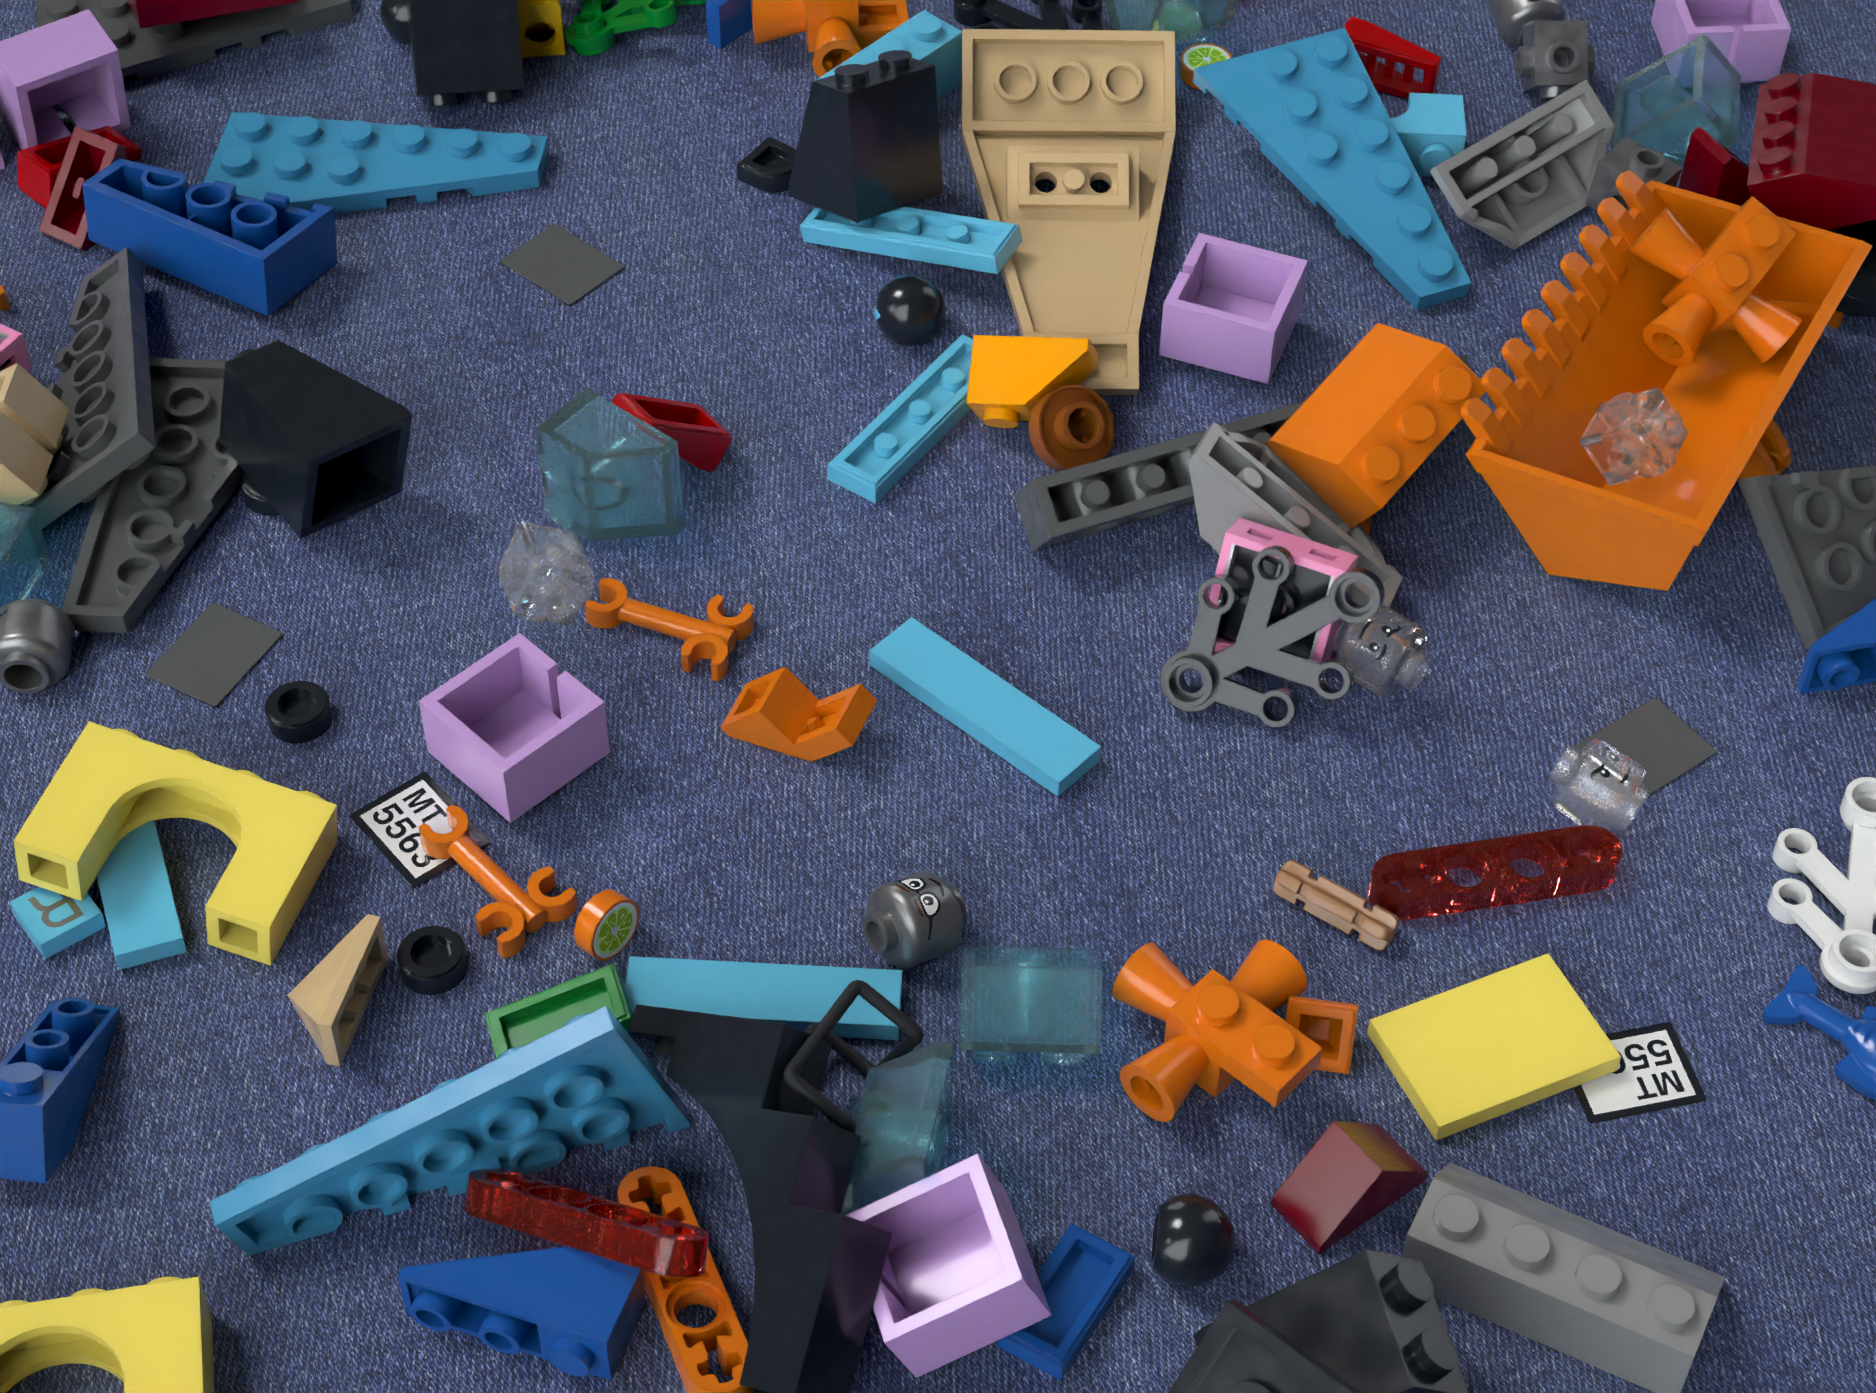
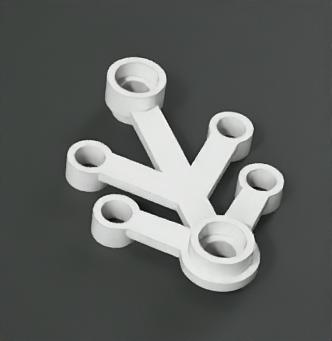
(1851, 895)

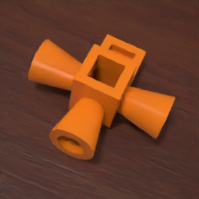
(831, 27)
(1717, 283)
(1216, 1029)

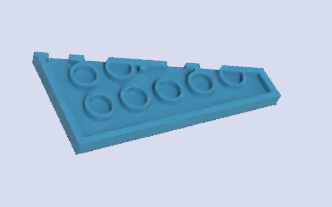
(1340, 150)
(365, 163)
(508, 1115)

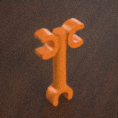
(702, 638)
(514, 906)

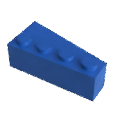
(209, 234)

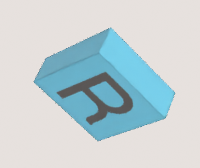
(55, 919)

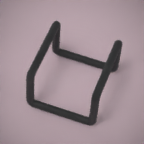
(823, 1032)

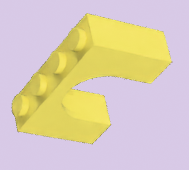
(122, 782)
(143, 1334)

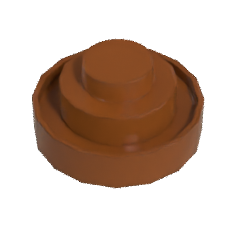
(1071, 427)

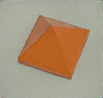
(1328, 1025)

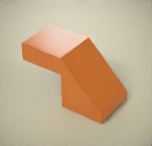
(790, 719)

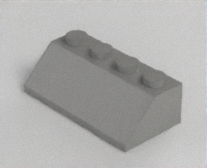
(1562, 1279)

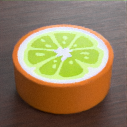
(1198, 56)
(606, 924)

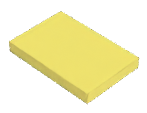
(1492, 1046)

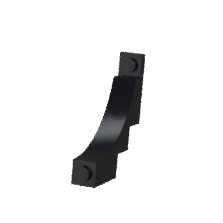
(811, 1262)

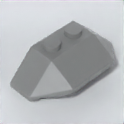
(1530, 169)
(1248, 481)

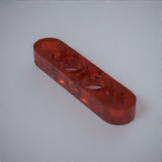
(1499, 882)
(587, 1222)

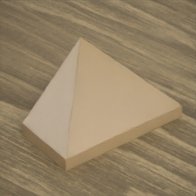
(340, 988)

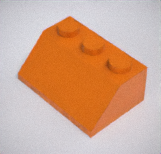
(1375, 420)

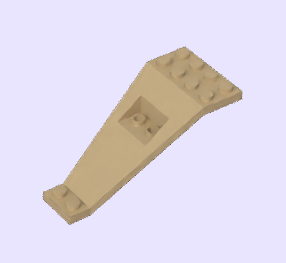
(1074, 114)

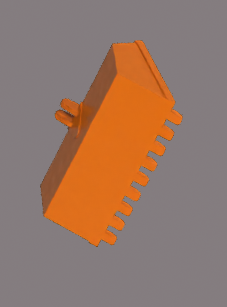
(1596, 350)

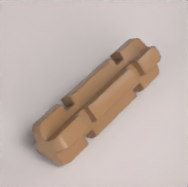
(1336, 905)

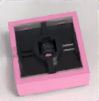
(1313, 574)

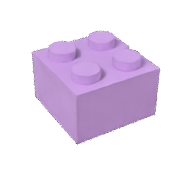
(1745, 31)
(63, 65)
(1232, 308)
(504, 730)
(953, 1266)

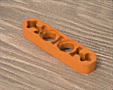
(671, 1294)

